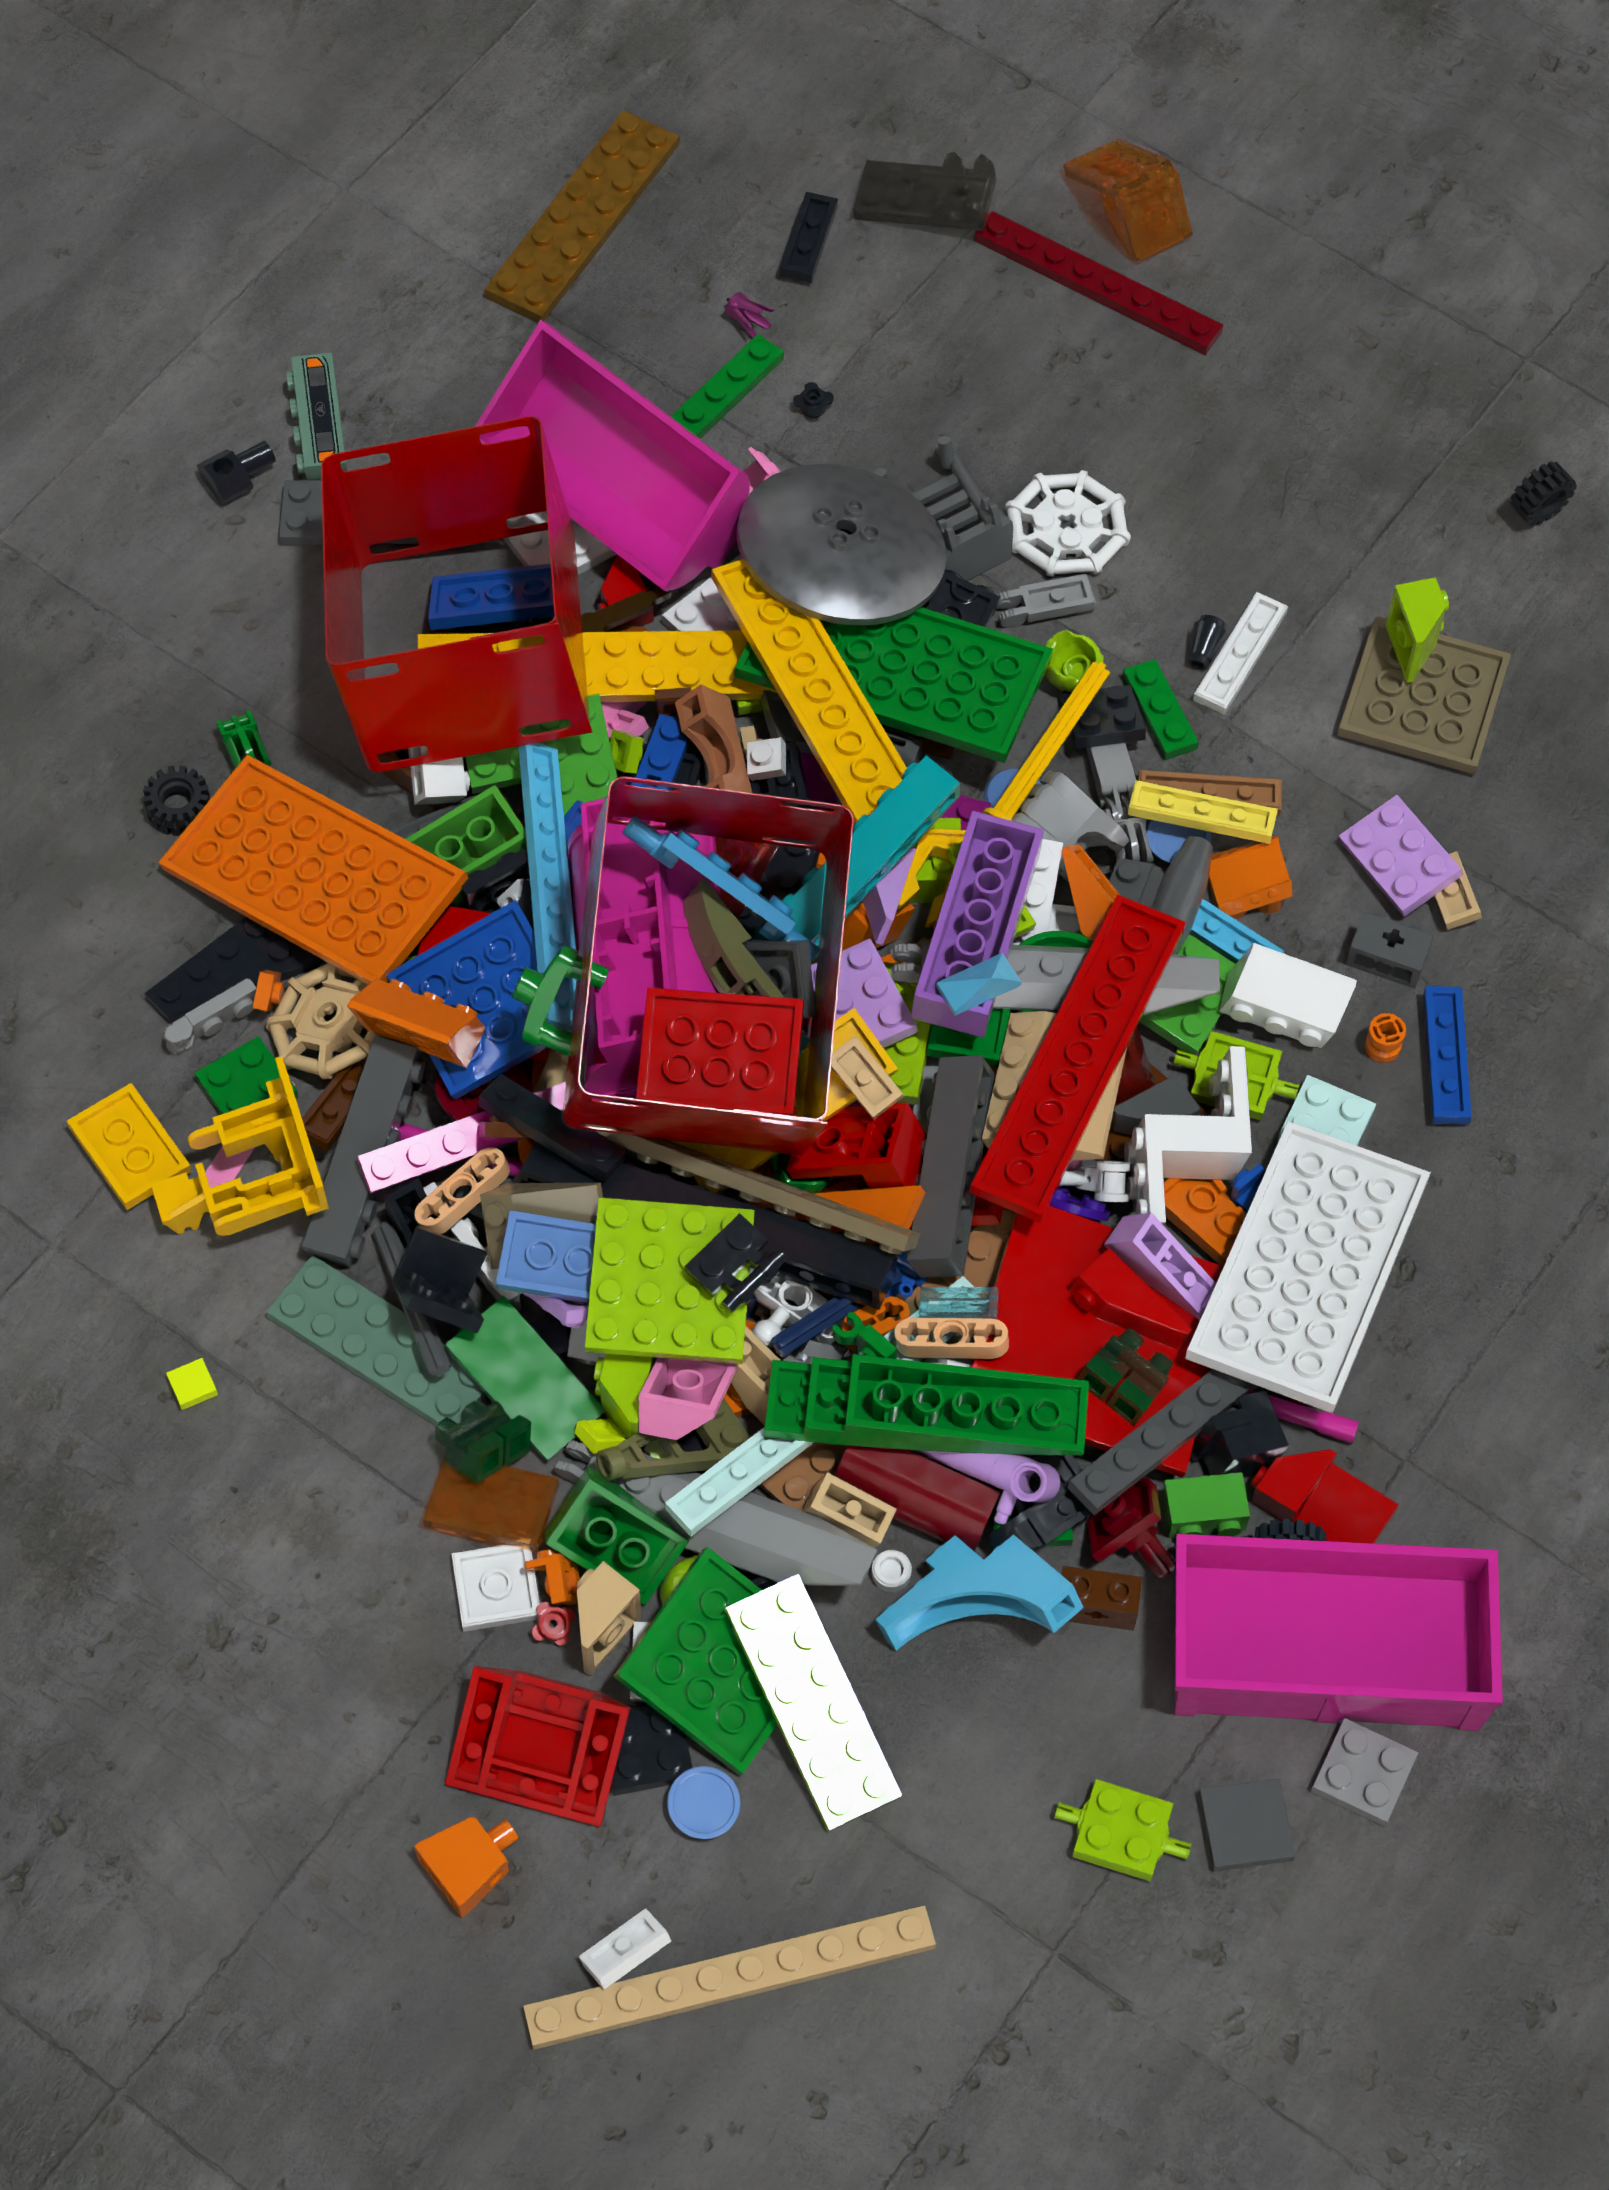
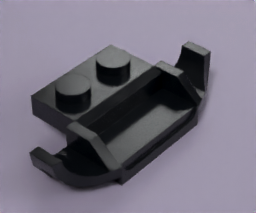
(1042, 1522)

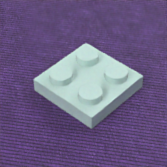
(1330, 1111)

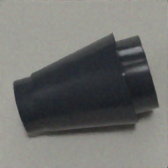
(1206, 640)

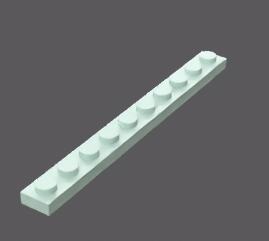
(753, 1462)

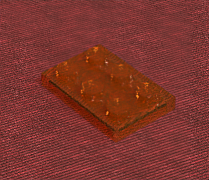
(501, 1509)

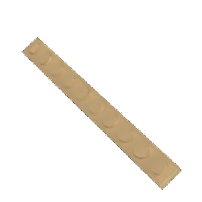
(729, 1977)

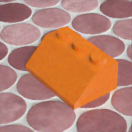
(418, 1020)

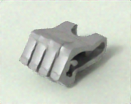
(1069, 816)

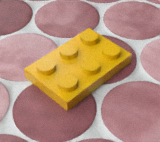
(127, 1145)

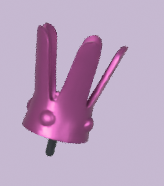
(740, 308)

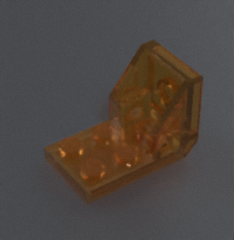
(1138, 195)

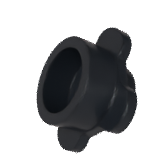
(810, 407)

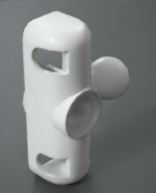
(773, 1297)

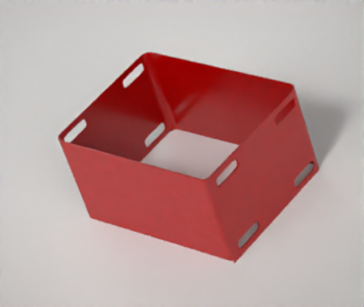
(458, 693)
(735, 817)

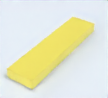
(1202, 811)

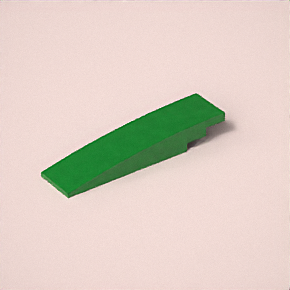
(925, 1407)

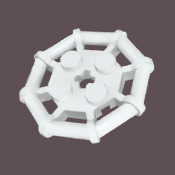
(1070, 507)

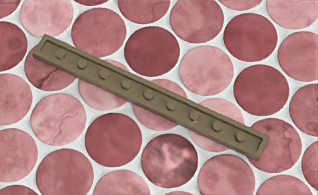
(757, 1187)

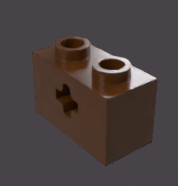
(1106, 1597)

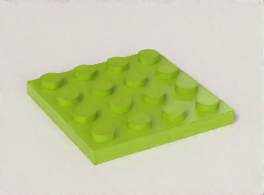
(643, 1295)

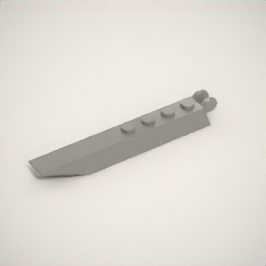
(1050, 972)
(753, 1532)

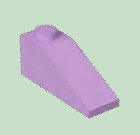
(885, 897)
(1161, 1262)

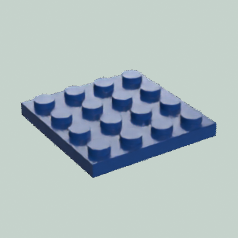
(481, 972)

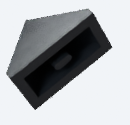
(401, 1207)

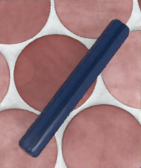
(817, 1322)

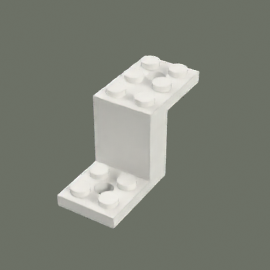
(1192, 1144)

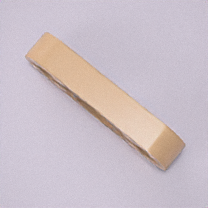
(464, 1175)
(963, 1349)

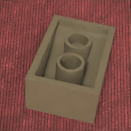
(555, 1200)

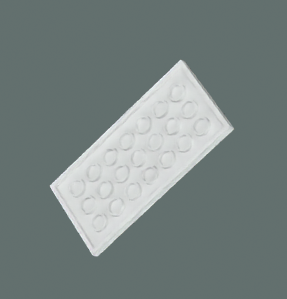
(1308, 1267)

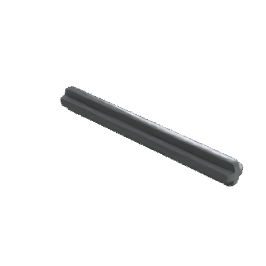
(421, 1324)

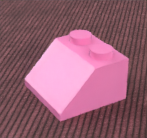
(682, 1396)

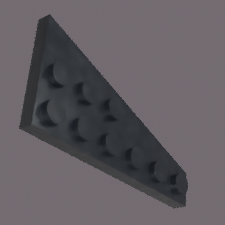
(226, 962)

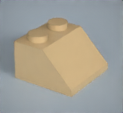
(606, 1613)

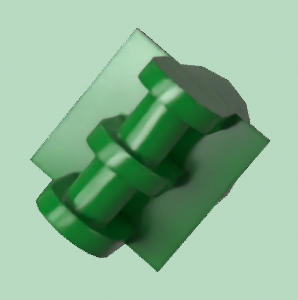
(240, 735)

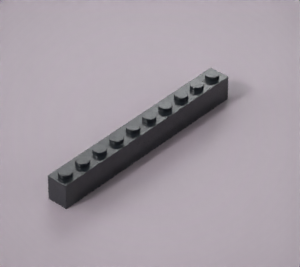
(813, 1254)

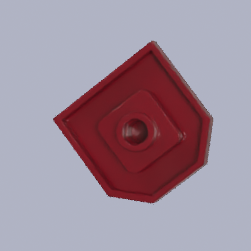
(1130, 1523)

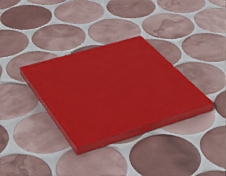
(1058, 1337)

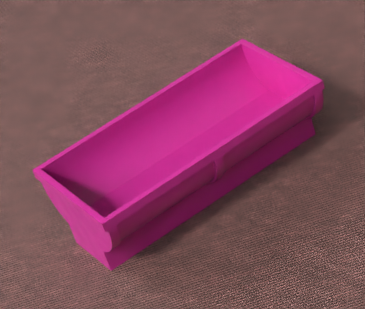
(623, 461)
(640, 940)

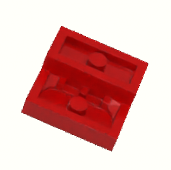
(1347, 1508)

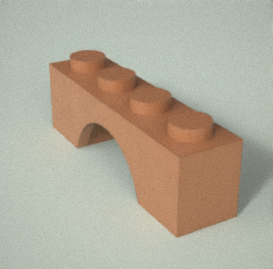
(711, 726)

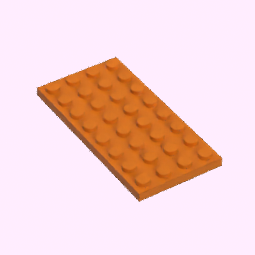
(313, 871)

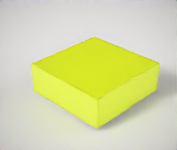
(192, 1384)
(599, 1434)

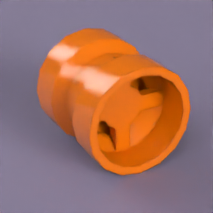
(1385, 1046)

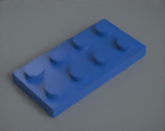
(491, 597)

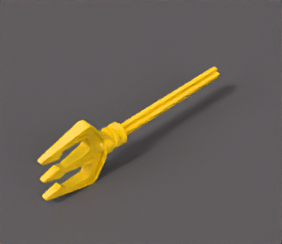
(938, 841)

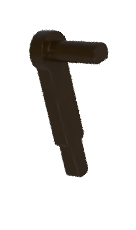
(623, 610)

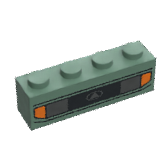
(317, 412)

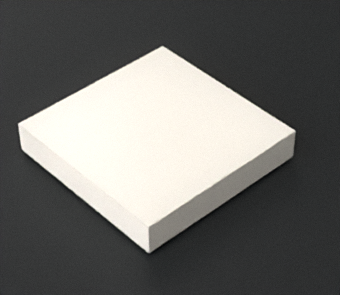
(495, 1587)

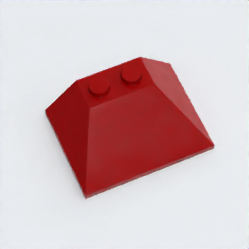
(538, 1743)

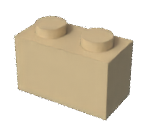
(850, 1509)

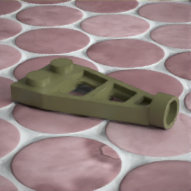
(719, 1434)

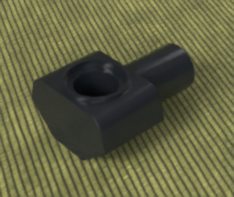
(229, 473)

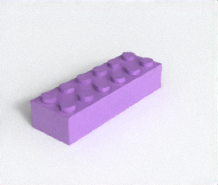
(978, 914)

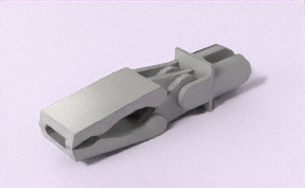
(1114, 787)

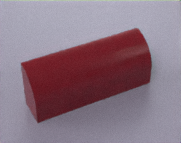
(921, 1491)

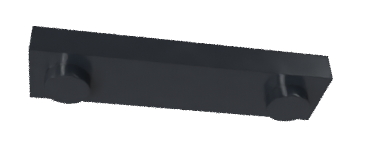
(546, 1126)

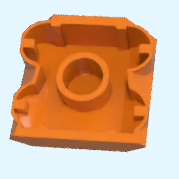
(1249, 879)

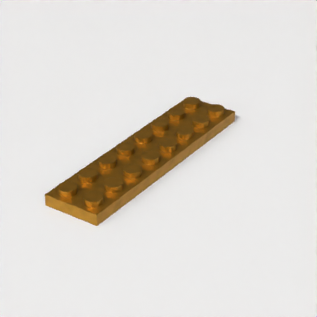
(582, 217)

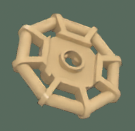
(312, 1028)

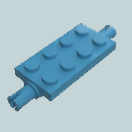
(671, 847)

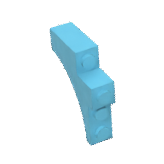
(965, 1585)

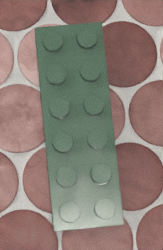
(370, 1341)

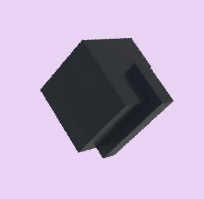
(1241, 1438)

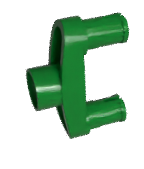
(540, 990)

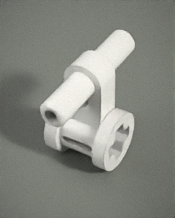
(1105, 1179)

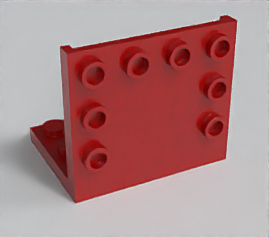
(720, 1050)

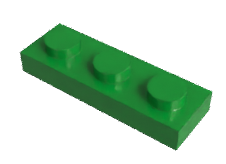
(1160, 709)

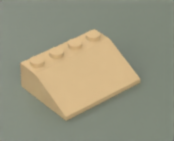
(1021, 1044)

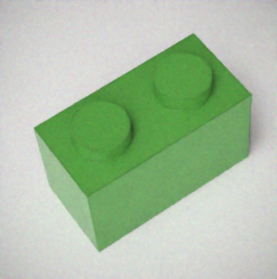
(1206, 1505)

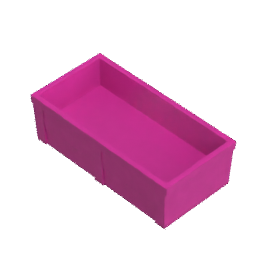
(1337, 1631)

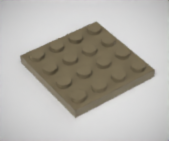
(1437, 715)

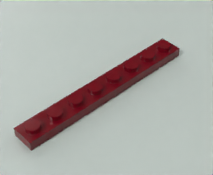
(1099, 283)

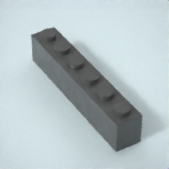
(371, 1124)
(950, 1165)

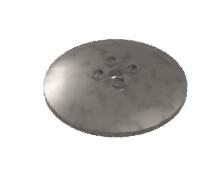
(803, 559)

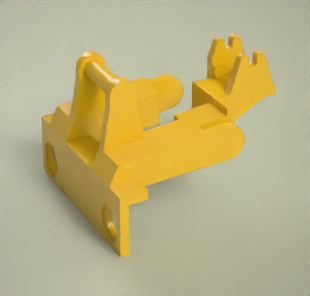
(240, 1205)

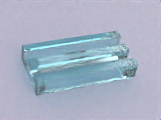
(959, 1309)

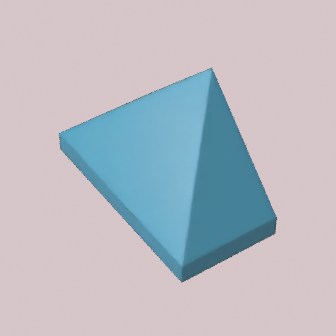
(978, 984)

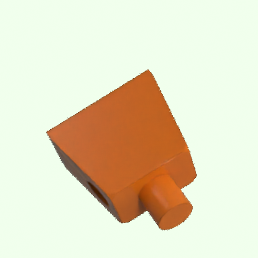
(467, 1860)

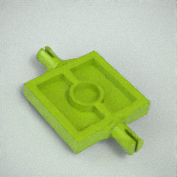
(1261, 1070)
(1123, 1830)

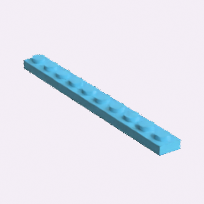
(548, 868)

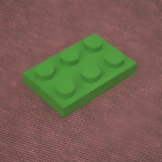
(1191, 1022)

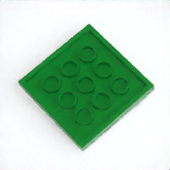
(695, 1667)

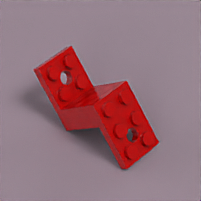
(880, 1149)

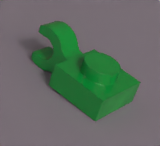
(866, 1338)

